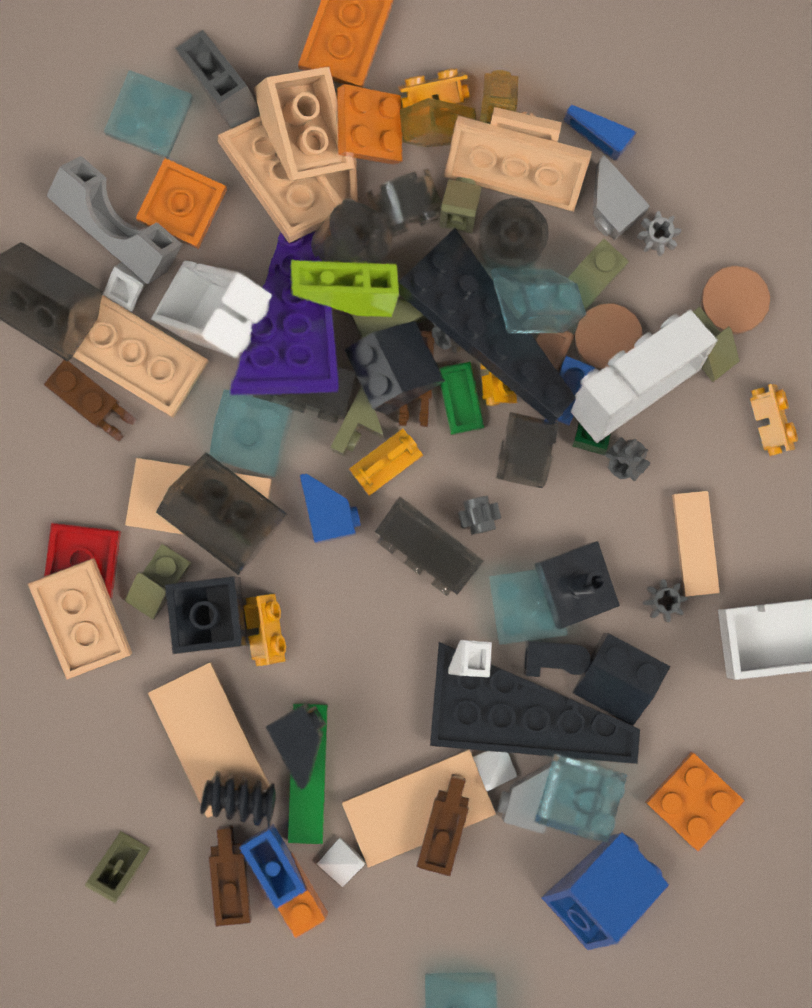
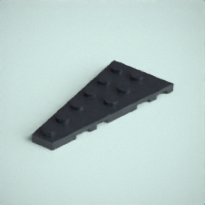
(463, 302)

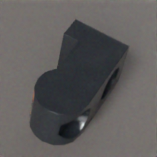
(568, 657)

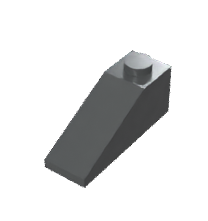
(218, 80)

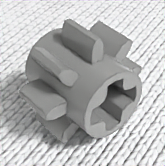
(652, 227)

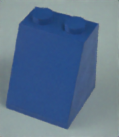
(606, 892)

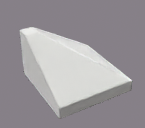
(124, 287)
(471, 659)
(494, 768)
(341, 862)

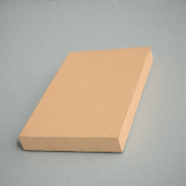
(80, 618)

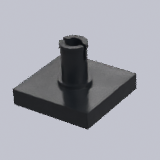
(577, 585)

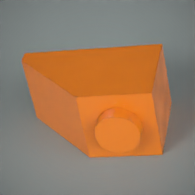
(305, 909)

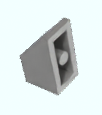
(615, 201)
(523, 799)

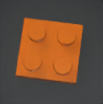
(369, 124)
(182, 202)
(694, 801)

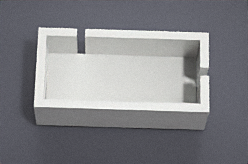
(212, 307)
(642, 374)
(767, 639)

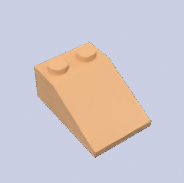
(302, 122)

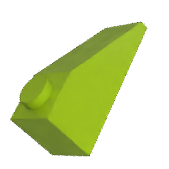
(349, 287)

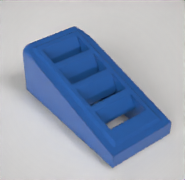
(601, 132)

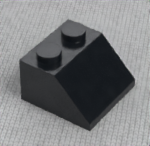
(394, 366)
(206, 615)
(621, 679)
(298, 741)

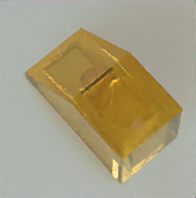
(499, 91)
(432, 122)

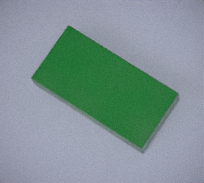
(461, 399)

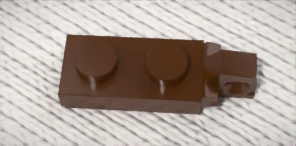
(444, 829)
(229, 880)

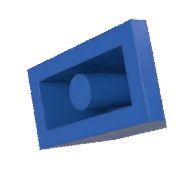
(328, 511)
(273, 865)

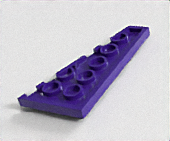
(294, 340)

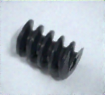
(239, 798)

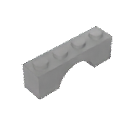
(83, 196)

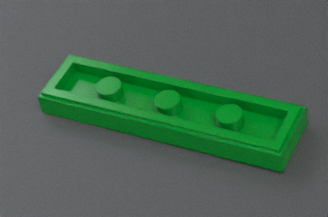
(308, 805)

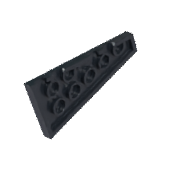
(522, 718)

